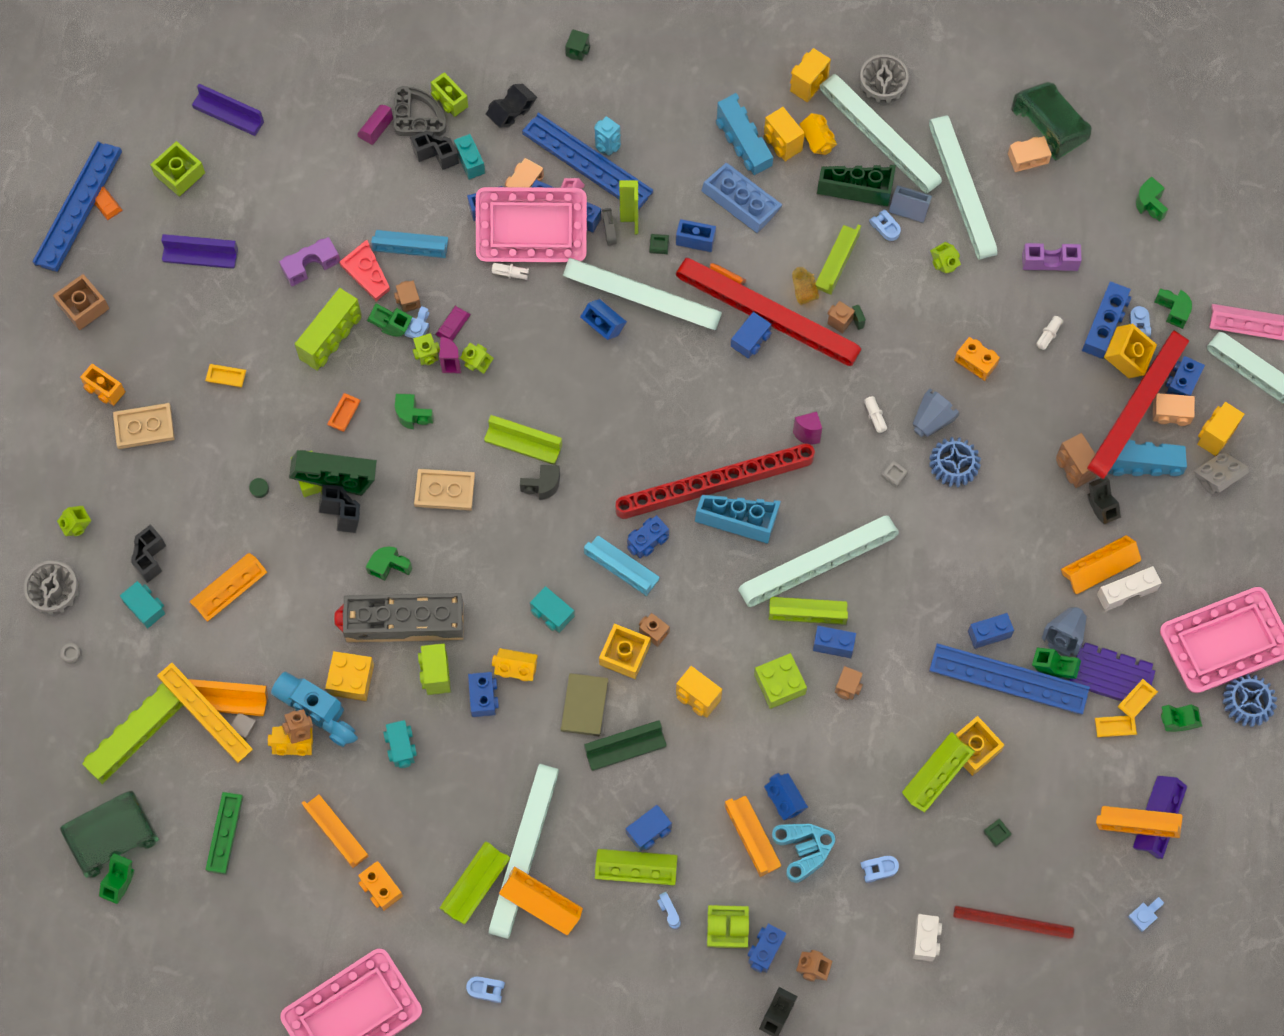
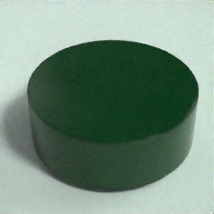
(259, 488)

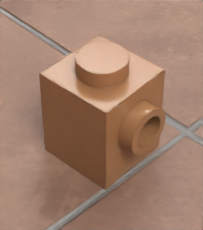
(407, 296)
(840, 316)
(654, 628)
(849, 683)

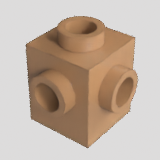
(297, 726)
(814, 966)

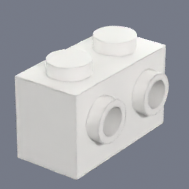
(925, 937)

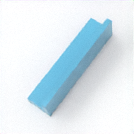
(621, 565)

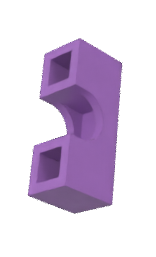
(320, 252)
(1063, 259)

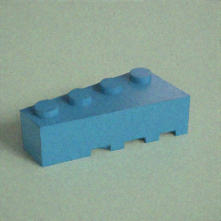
(743, 135)
(1150, 459)
(739, 516)

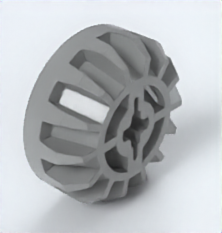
(890, 68)
(45, 577)

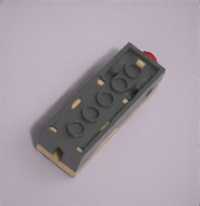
(401, 617)

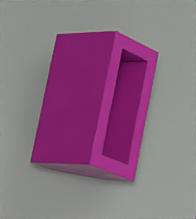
(376, 124)
(449, 356)
(808, 428)

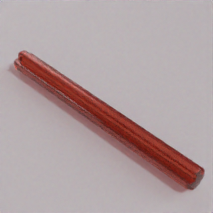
(1013, 922)

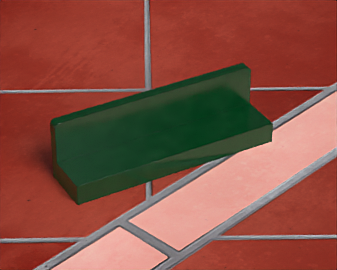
(625, 745)

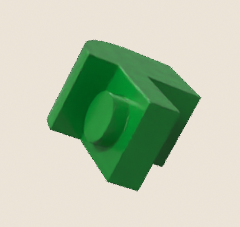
(1149, 198)
(1179, 304)
(390, 322)
(408, 413)
(384, 560)
(1051, 663)
(1180, 718)
(117, 880)

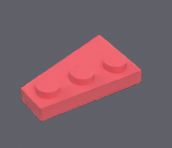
(364, 269)

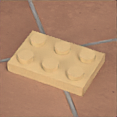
(143, 426)
(444, 489)

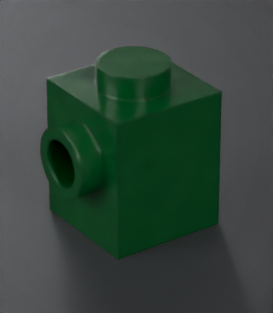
(577, 45)

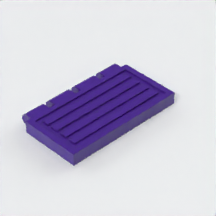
(1109, 675)

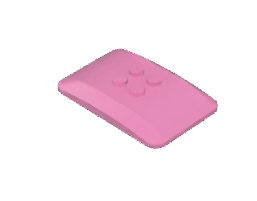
(531, 224)
(1225, 640)
(358, 1001)

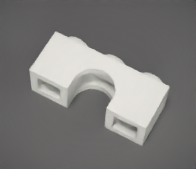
(1139, 584)

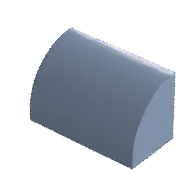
(910, 203)

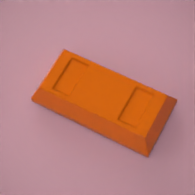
(107, 204)
(727, 273)
(343, 412)

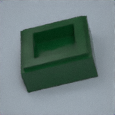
(659, 244)
(859, 318)
(997, 832)

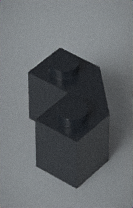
(517, 102)
(429, 145)
(337, 502)
(146, 545)

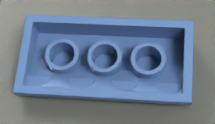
(741, 197)

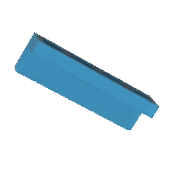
(409, 243)

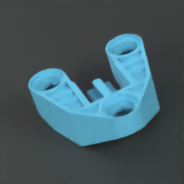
(801, 832)

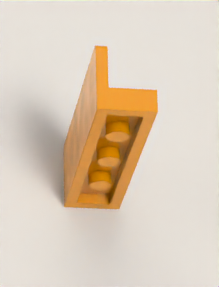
(1102, 564)
(228, 586)
(234, 697)
(1140, 822)
(335, 831)
(752, 835)
(541, 901)

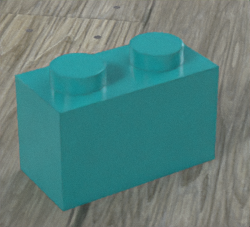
(469, 156)
(142, 604)
(552, 610)

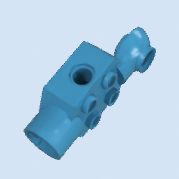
(317, 704)

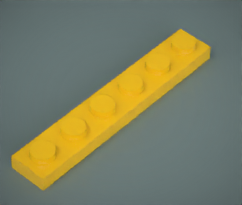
(204, 712)

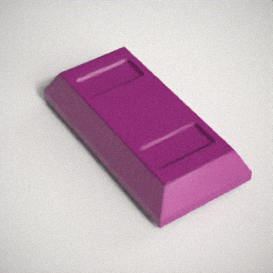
(453, 323)

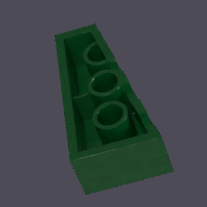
(857, 184)
(319, 468)

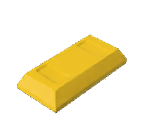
(225, 375)
(1137, 699)
(1115, 726)

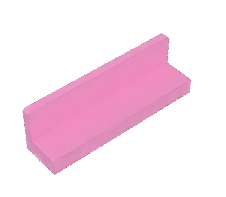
(1247, 322)

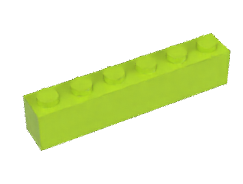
(132, 734)

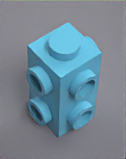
(607, 136)

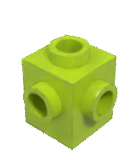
(945, 257)
(426, 349)
(476, 358)
(74, 521)

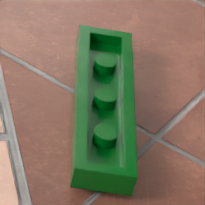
(224, 833)

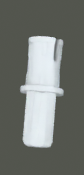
(510, 271)
(1049, 332)
(875, 414)

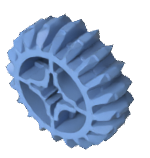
(969, 458)
(1255, 705)

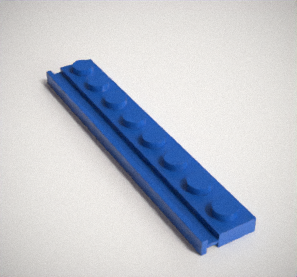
(581, 157)
(77, 206)
(1009, 679)

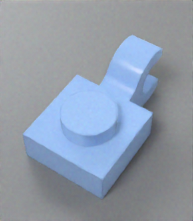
(418, 326)
(1144, 915)

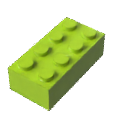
(328, 329)

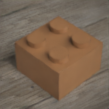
(81, 302)
(1074, 458)

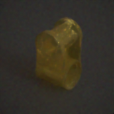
(804, 286)

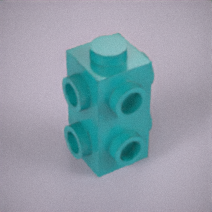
(401, 751)

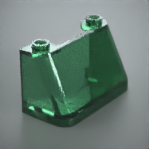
(1053, 117)
(108, 830)

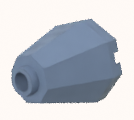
(933, 414)
(1066, 631)

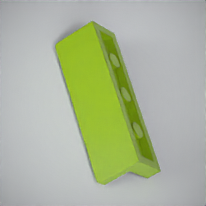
(629, 201)
(837, 259)
(523, 439)
(808, 610)
(937, 772)
(636, 867)
(474, 883)

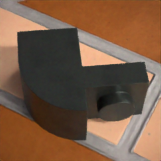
(546, 485)
(1102, 501)
(778, 1012)

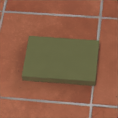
(584, 704)

